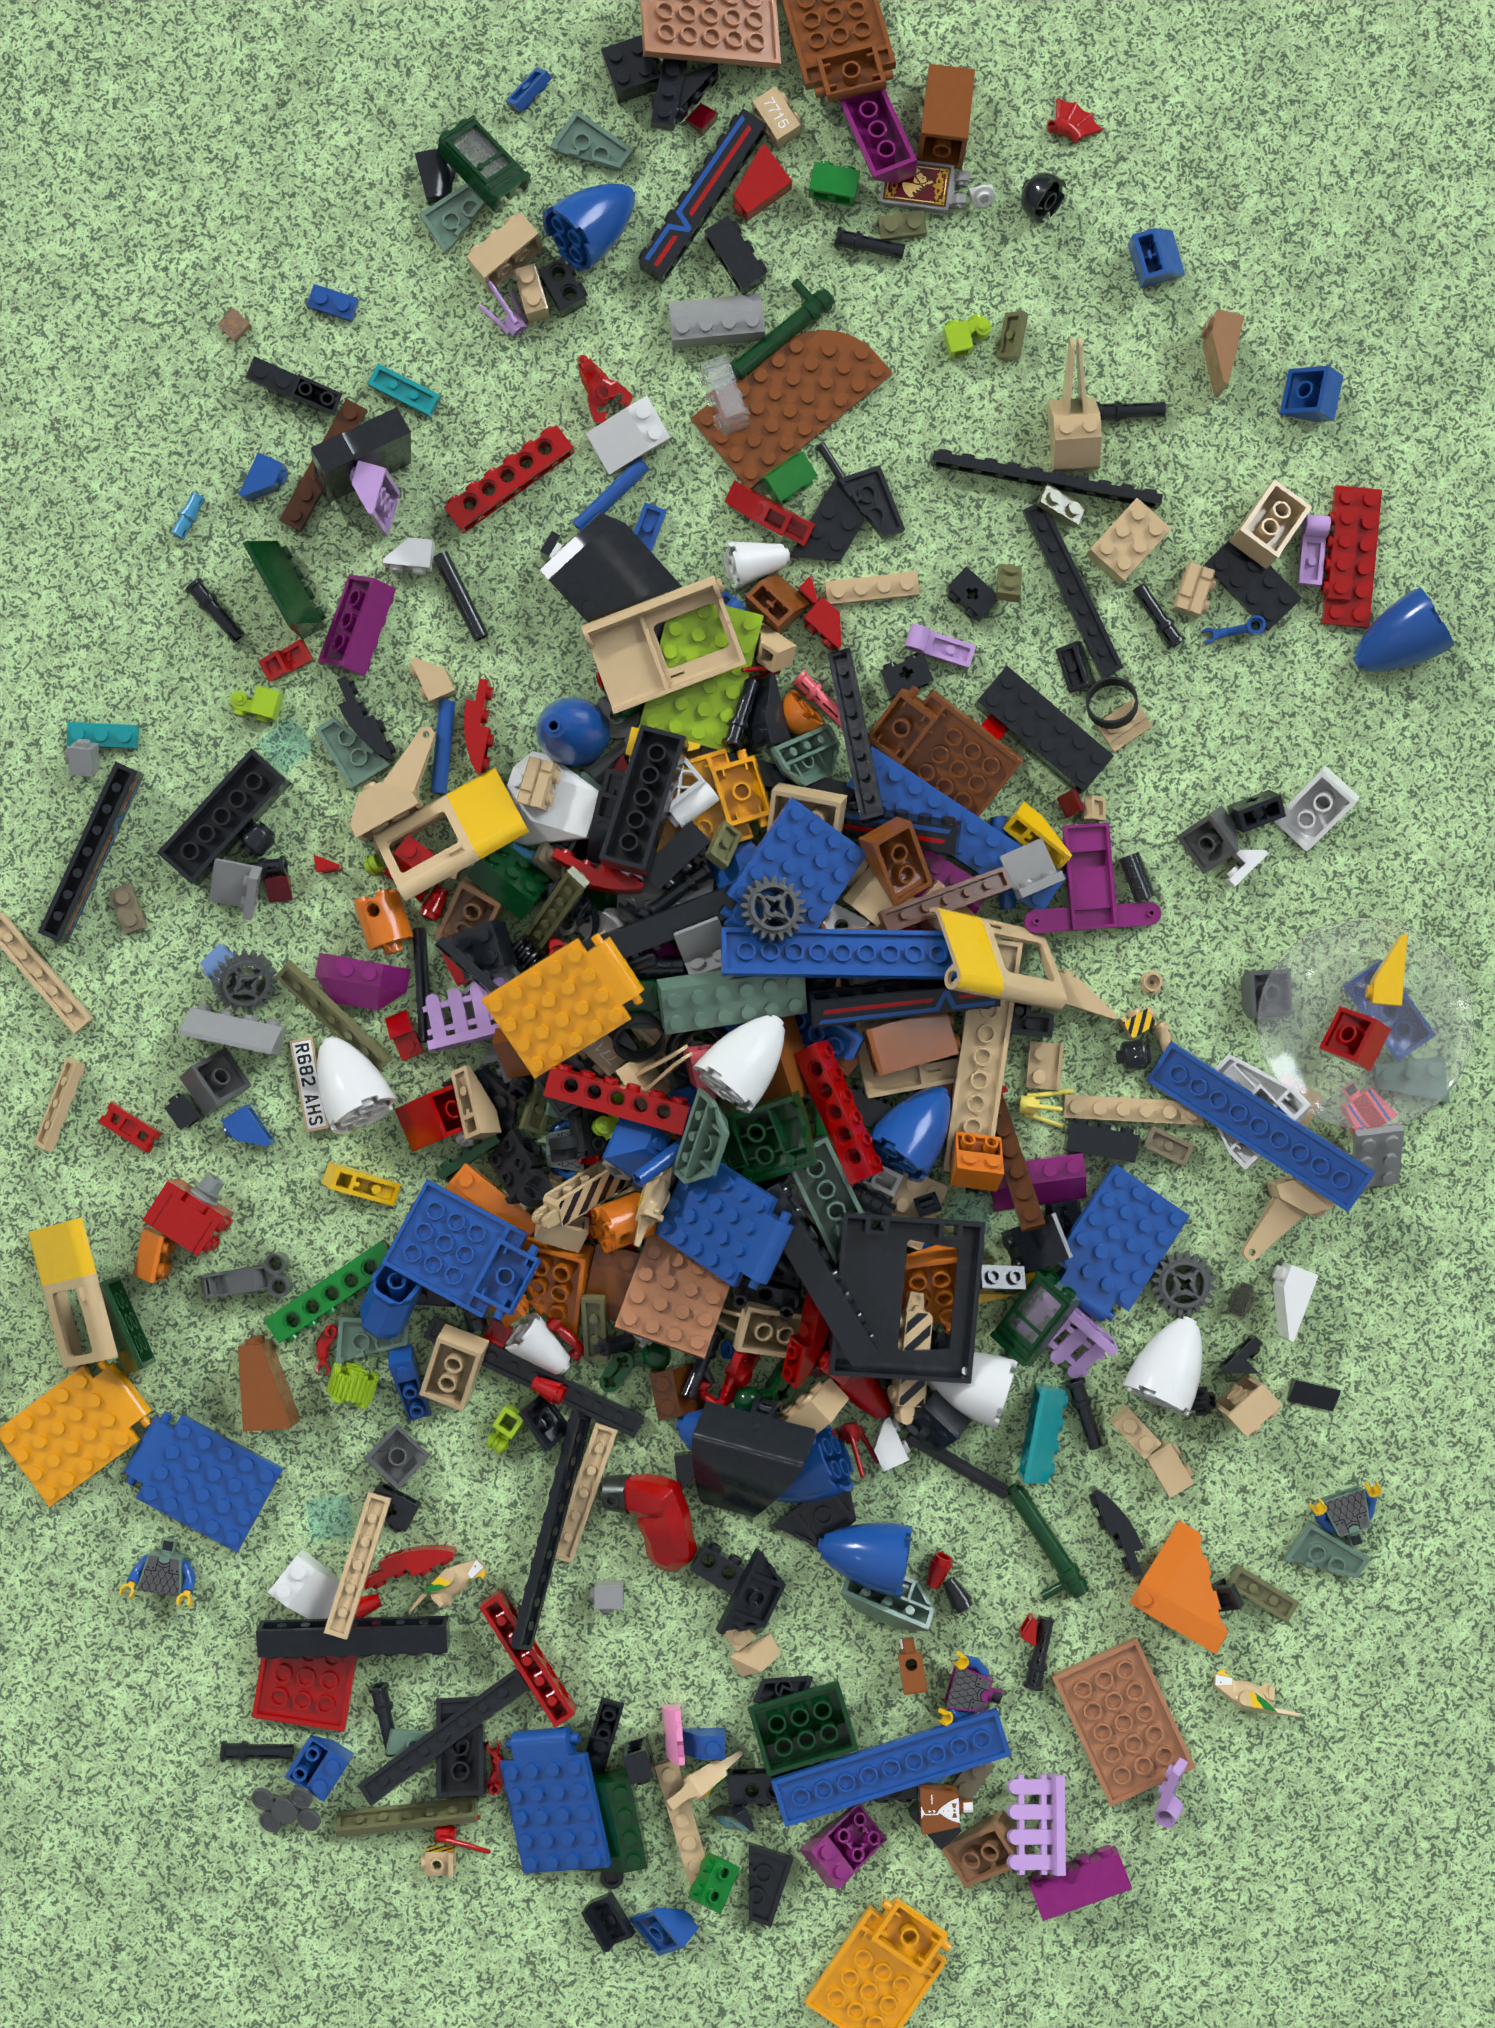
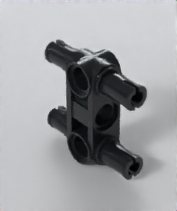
(779, 1296)

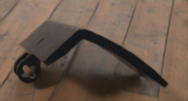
(747, 1456)

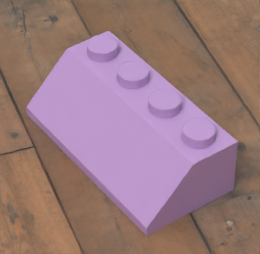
(376, 492)

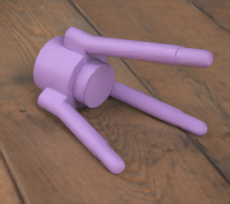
(514, 322)

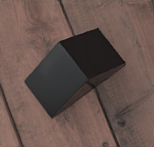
(684, 1467)

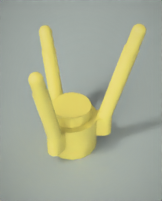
(1030, 1105)

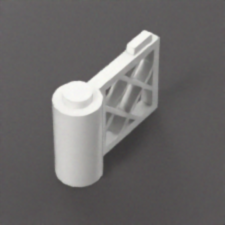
(693, 800)

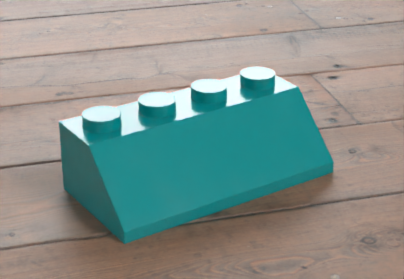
(1041, 1434)

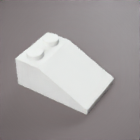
(628, 435)
(1317, 808)
(1291, 1296)
(306, 1587)

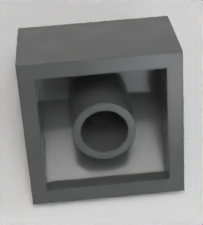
(215, 1081)

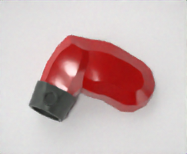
(661, 1515)

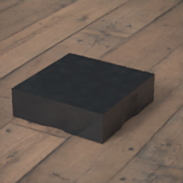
(378, 441)

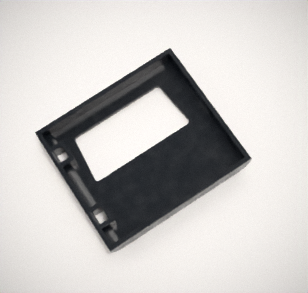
(874, 1272)

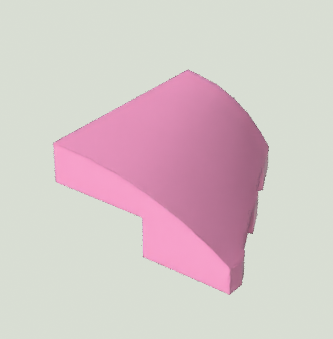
(673, 1734)

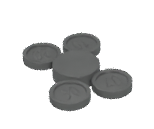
(286, 1809)

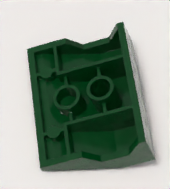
(770, 1139)

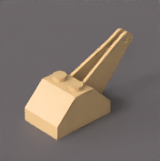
(1074, 423)
(396, 796)
(869, 898)
(647, 1076)
(1288, 1204)
(760, 1328)

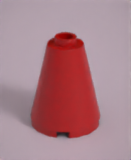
(867, 1395)

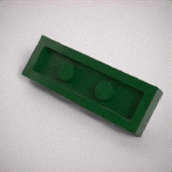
(468, 1155)

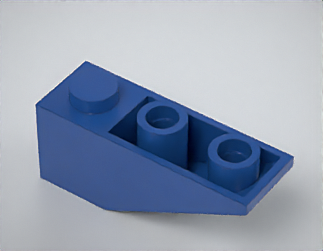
(408, 1381)

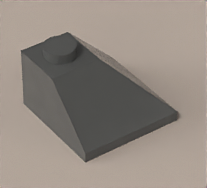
(1211, 839)

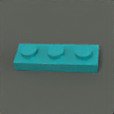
(404, 390)
(107, 735)

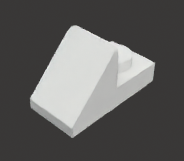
(1248, 860)

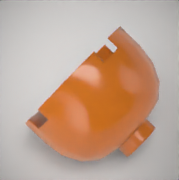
(799, 715)

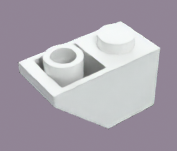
(412, 555)
(888, 1446)

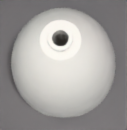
(744, 1061)
(350, 1087)
(1169, 1367)
(986, 1393)

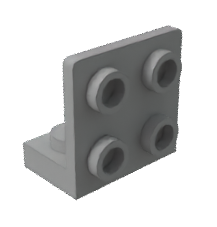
(1030, 869)
(236, 885)
(701, 946)

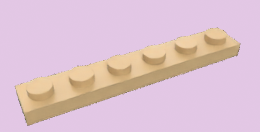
(42, 976)
(1129, 1110)
(585, 1489)
(357, 1565)
(682, 1819)

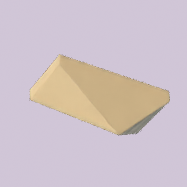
(756, 1656)

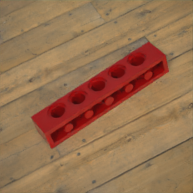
(505, 491)
(558, 1089)
(828, 1106)
(530, 1663)

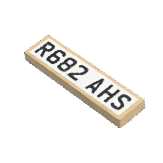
(305, 1066)

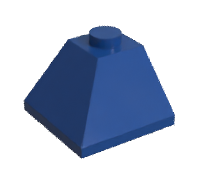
(740, 857)
(634, 1145)
(665, 1928)

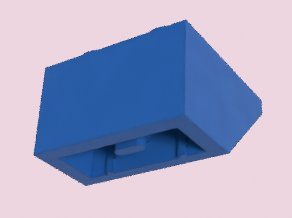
(1155, 257)
(319, 1766)

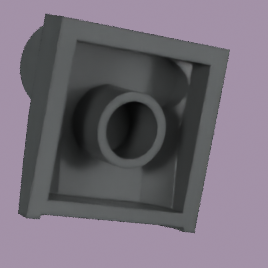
(1251, 990)
(396, 1457)

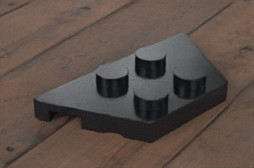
(835, 527)
(498, 1094)
(814, 1519)
(753, 1596)

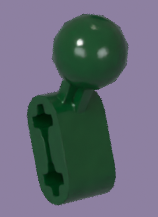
(654, 1357)
(775, 1389)

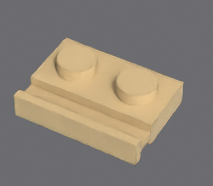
(1121, 736)
(1044, 1065)

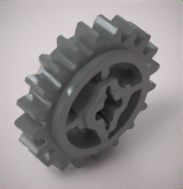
(754, 894)
(237, 986)
(1198, 1297)

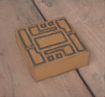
(234, 325)

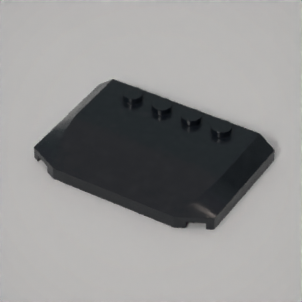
(608, 570)

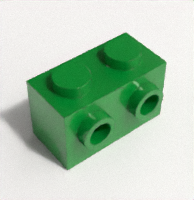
(834, 183)
(789, 477)
(713, 1882)

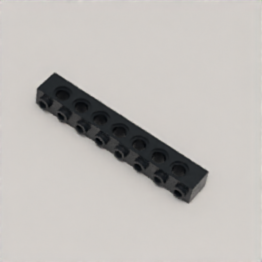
(740, 1797)

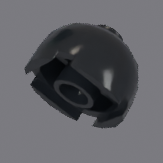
(1042, 191)

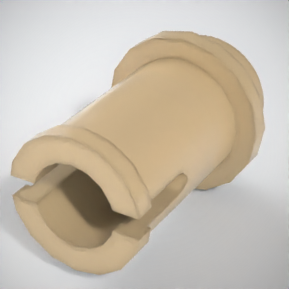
(1162, 1034)

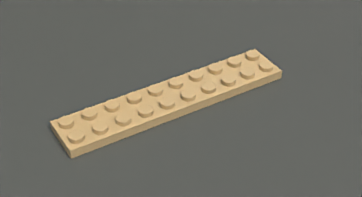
(982, 1063)

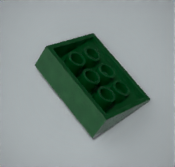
(286, 587)
(129, 1337)
(803, 1728)
(621, 1822)

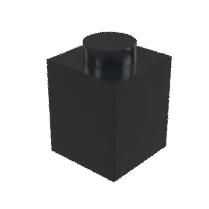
(183, 1110)

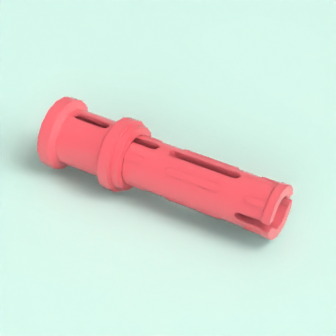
(814, 692)

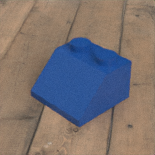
(1312, 393)

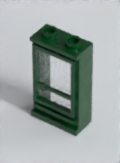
(482, 162)
(1036, 1317)

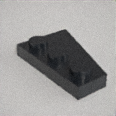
(874, 500)
(766, 1882)

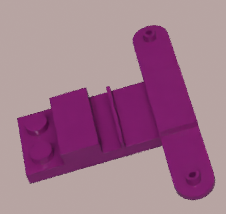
(1090, 888)

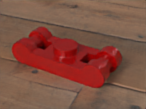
(130, 1127)

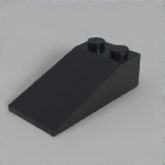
(463, 1767)

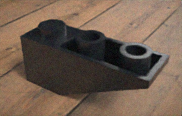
(693, 88)

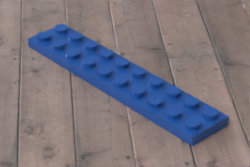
(979, 842)
(837, 954)
(1260, 1126)
(890, 1767)

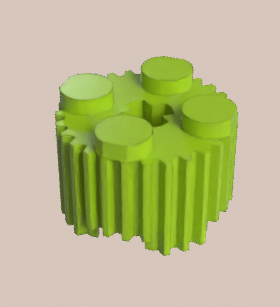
(352, 1384)

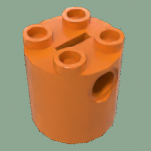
(383, 921)
(616, 1224)

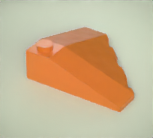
(482, 1192)
(933, 1273)
(560, 1282)
(1181, 1592)

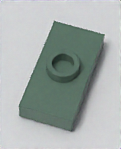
(402, 1739)

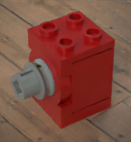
(191, 1214)

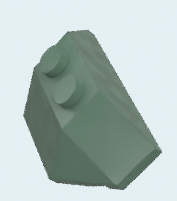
(807, 756)
(702, 1140)
(909, 1612)

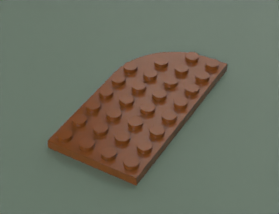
(794, 400)

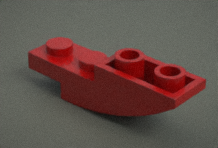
(768, 513)
(477, 736)
(601, 880)
(806, 1345)
(416, 1559)

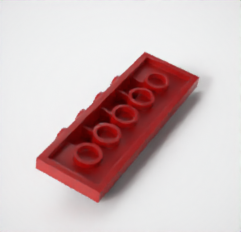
(1351, 556)

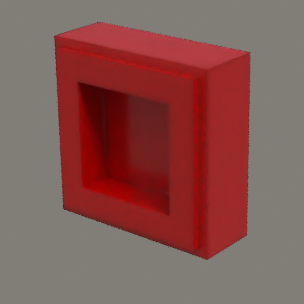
(498, 1333)

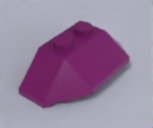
(361, 981)

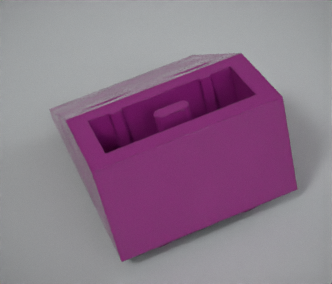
(843, 1846)

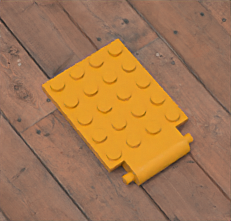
(738, 788)
(565, 1002)
(75, 1429)
(881, 1969)

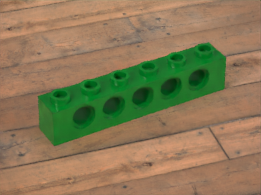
(279, 1321)

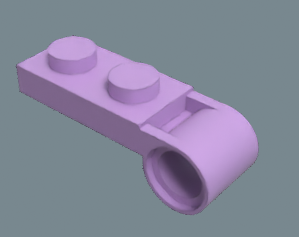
(1312, 550)
(938, 646)
(1169, 1805)

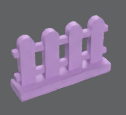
(461, 1024)
(1095, 1350)
(1051, 1824)

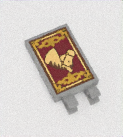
(928, 190)

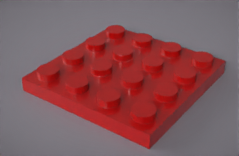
(306, 1691)

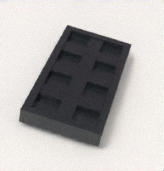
(1253, 586)

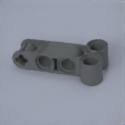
(248, 1279)

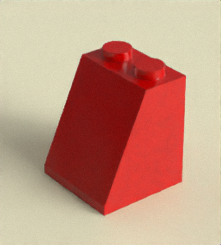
(430, 1118)

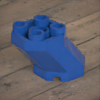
(388, 1303)

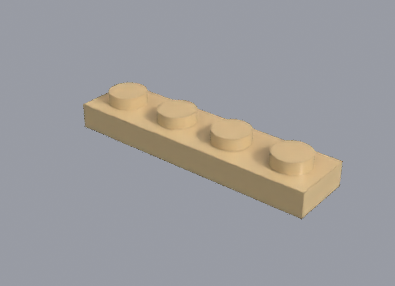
(872, 588)
(59, 1104)

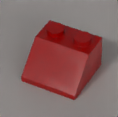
(409, 855)
(1355, 1038)

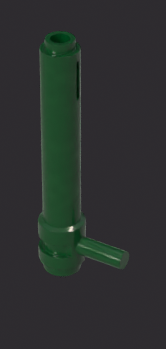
(809, 312)
(1066, 1570)

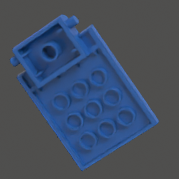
(806, 854)
(727, 1226)
(1118, 1243)
(463, 1253)
(201, 1478)
(553, 1802)

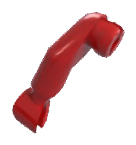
(322, 1345)
(578, 1349)
(496, 1780)

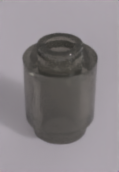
(1241, 1299)

